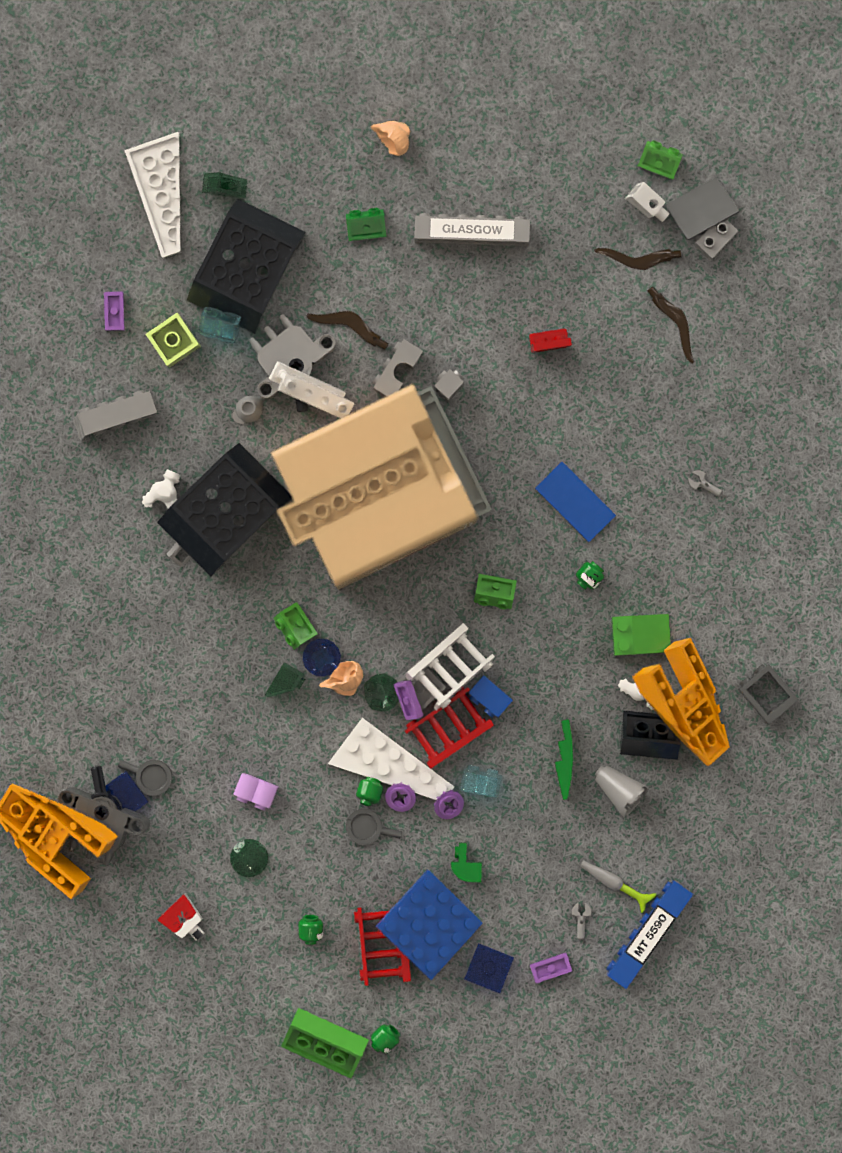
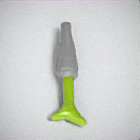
(616, 883)

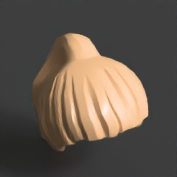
(394, 136)
(345, 678)

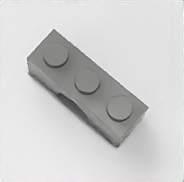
(404, 354)

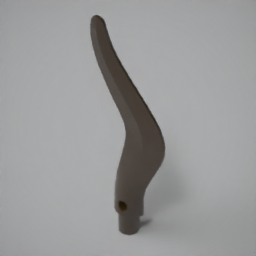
(643, 262)
(678, 316)
(352, 320)

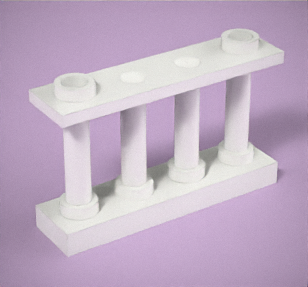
(311, 390)
(445, 648)

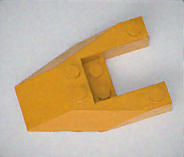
(693, 710)
(42, 829)

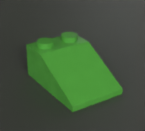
(640, 634)

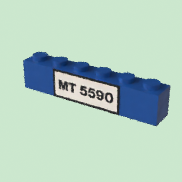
(649, 934)

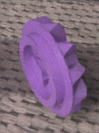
(399, 804)
(449, 812)

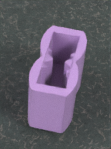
(256, 791)

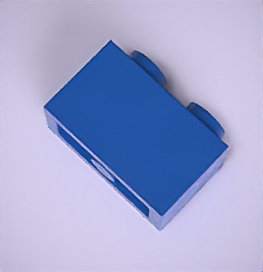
(490, 697)

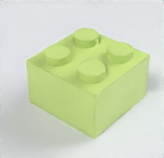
(173, 340)

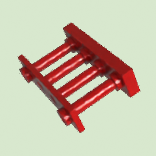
(449, 745)
(401, 971)

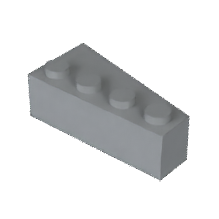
(114, 415)

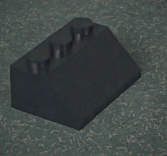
(647, 736)

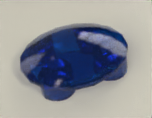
(321, 657)

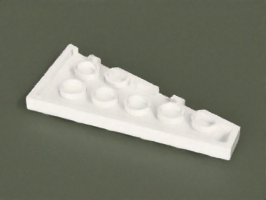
(158, 181)
(377, 756)

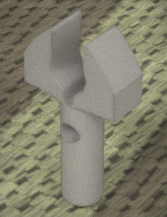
(706, 485)
(581, 919)

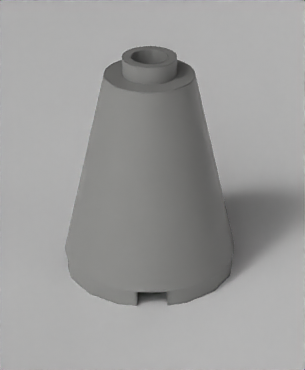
(620, 789)

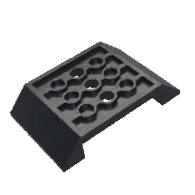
(238, 290)
(207, 531)

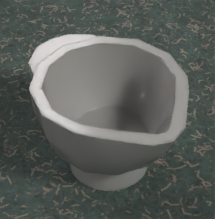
(248, 409)

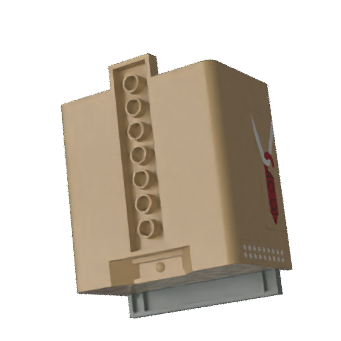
(379, 485)

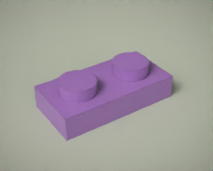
(114, 311)
(408, 700)
(550, 967)

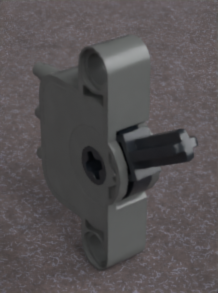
(116, 819)

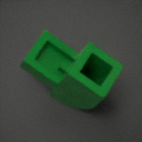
(466, 870)

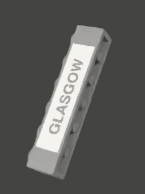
(472, 230)

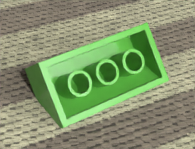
(324, 1043)

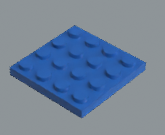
(429, 924)

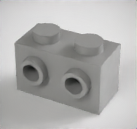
(715, 239)
(449, 384)

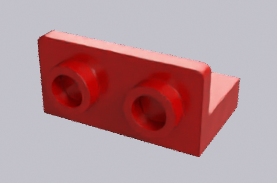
(549, 340)

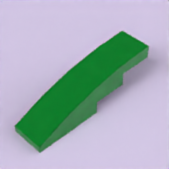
(564, 766)

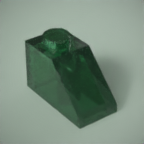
(224, 185)
(285, 681)

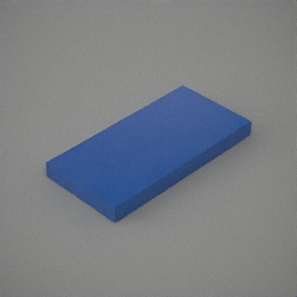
(575, 501)

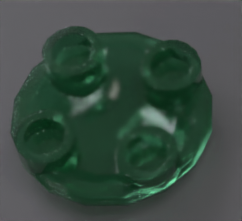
(381, 692)
(249, 857)

